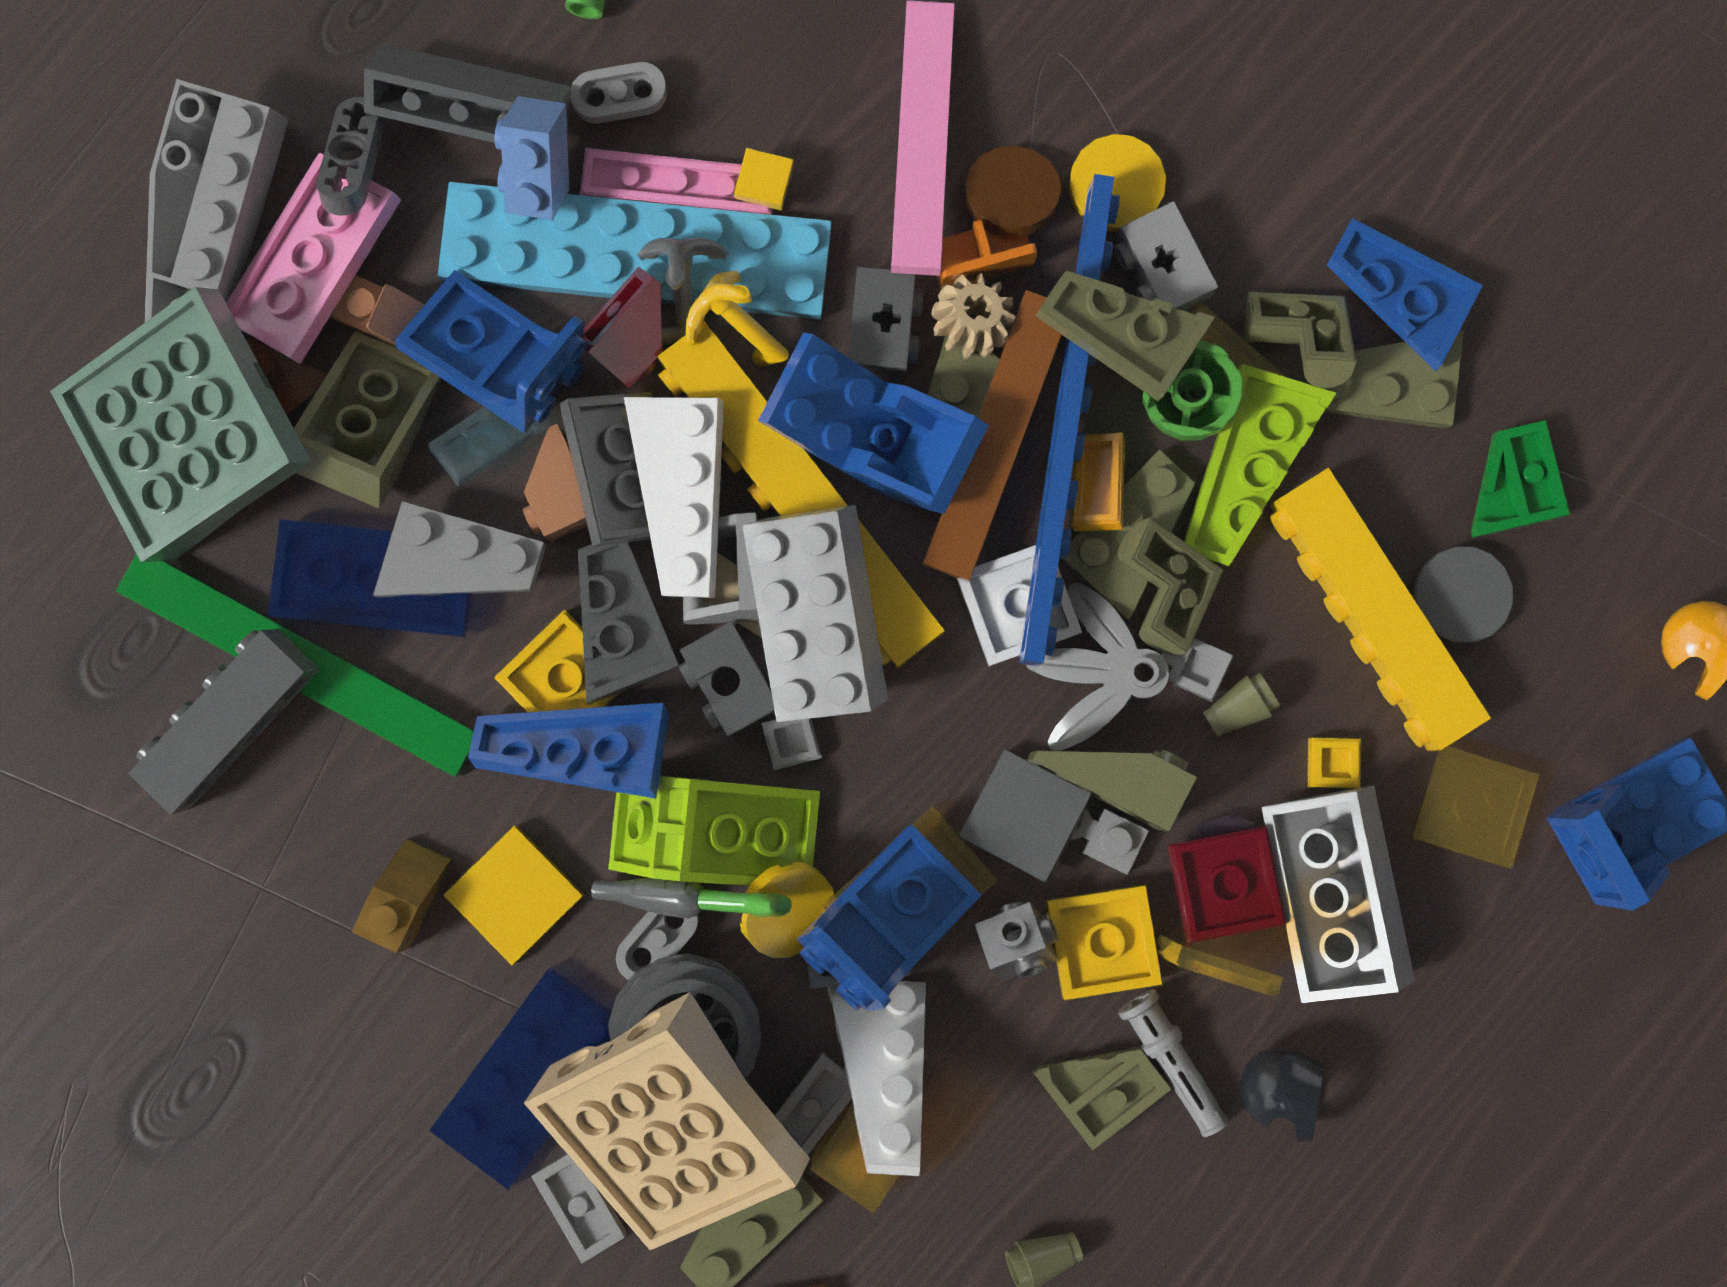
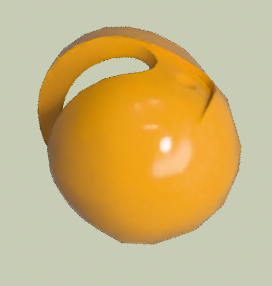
(1702, 633)

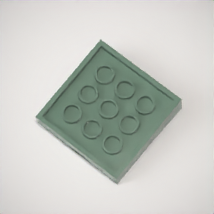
(180, 426)

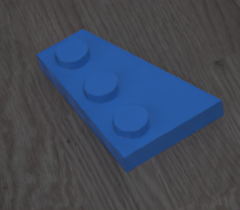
(1405, 289)

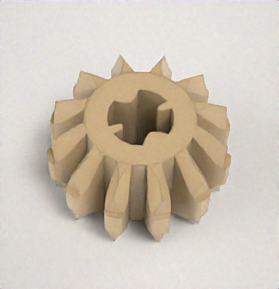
(963, 300)

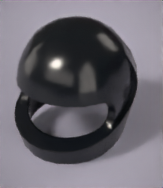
(1283, 1085)

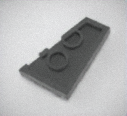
(619, 624)

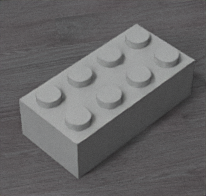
(815, 614)

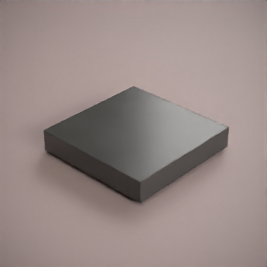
(1026, 816)

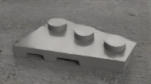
(454, 555)

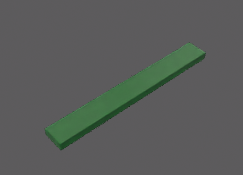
(338, 683)

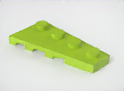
(1252, 459)

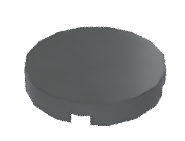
(1464, 594)

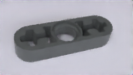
(356, 171)

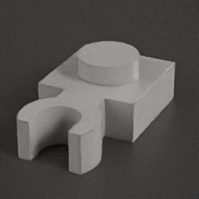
(1199, 669)
(1111, 839)

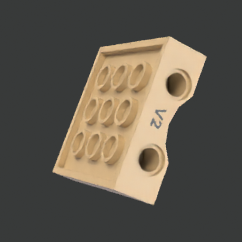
(667, 1125)

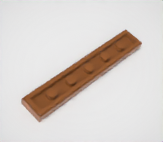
(1007, 413)

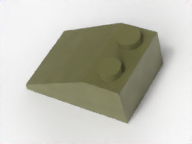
(365, 419)
(1135, 783)

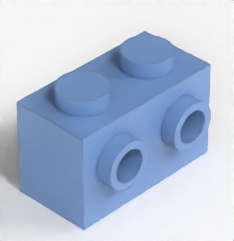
(533, 157)

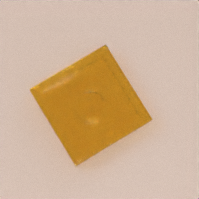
(1476, 807)

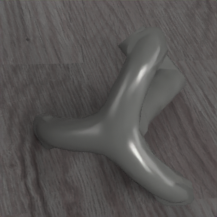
(679, 275)

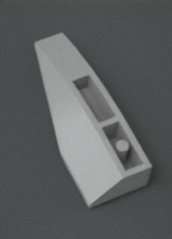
(207, 191)

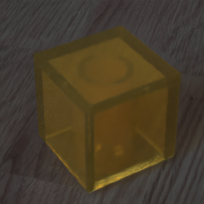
(842, 1163)

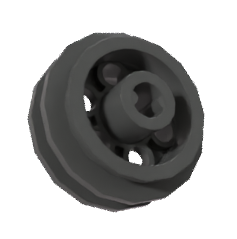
(694, 974)

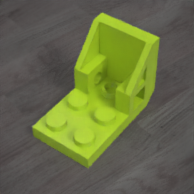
(712, 831)

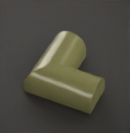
(1312, 321)
(1183, 583)

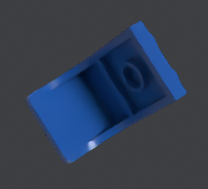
(494, 351)
(887, 920)

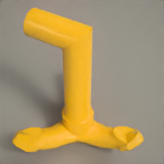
(723, 299)

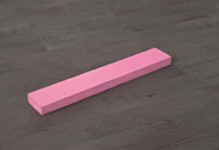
(922, 138)

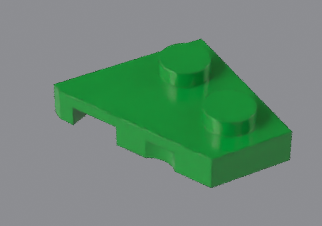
(1519, 481)

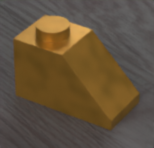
(402, 897)

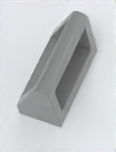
(737, 611)

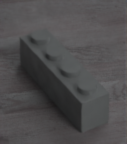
(448, 92)
(223, 720)

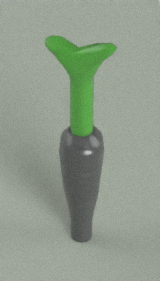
(687, 898)

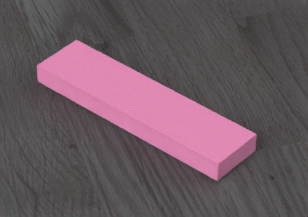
(663, 180)

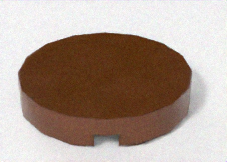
(1012, 190)

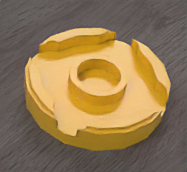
(1136, 175)
(807, 892)

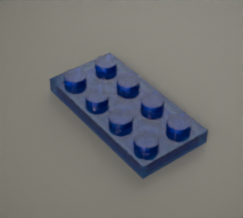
(331, 578)
(488, 1112)

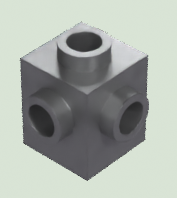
(1018, 941)

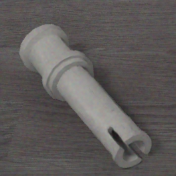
(1167, 1038)

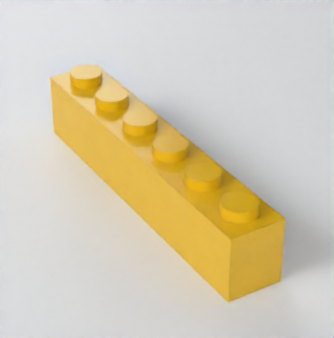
(1378, 612)

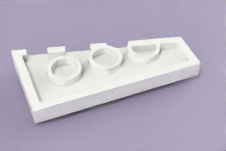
(679, 476)
(886, 1076)

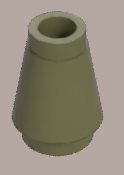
(1242, 705)
(1042, 1259)

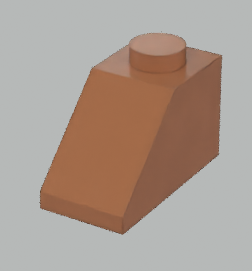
(553, 490)

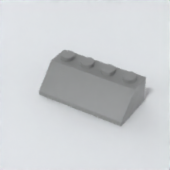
(1338, 895)

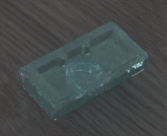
(476, 444)

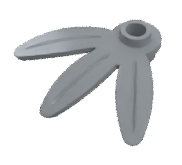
(1092, 667)

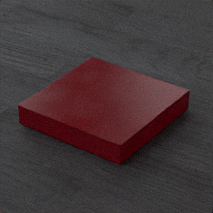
(1226, 884)

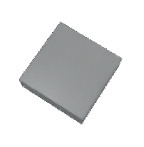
(791, 742)

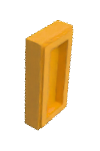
(1100, 483)

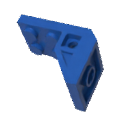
(871, 428)
(1640, 823)

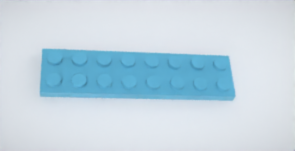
(597, 239)

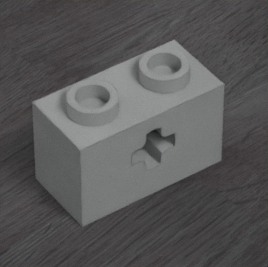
(1165, 237)

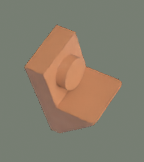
(376, 310)

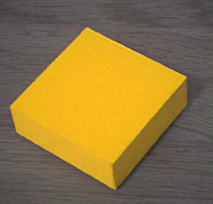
(763, 179)
(1334, 762)

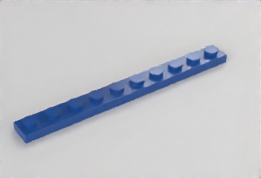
(1066, 442)

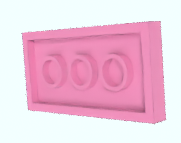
(306, 266)

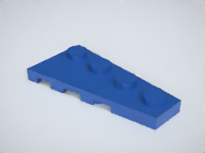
(584, 747)

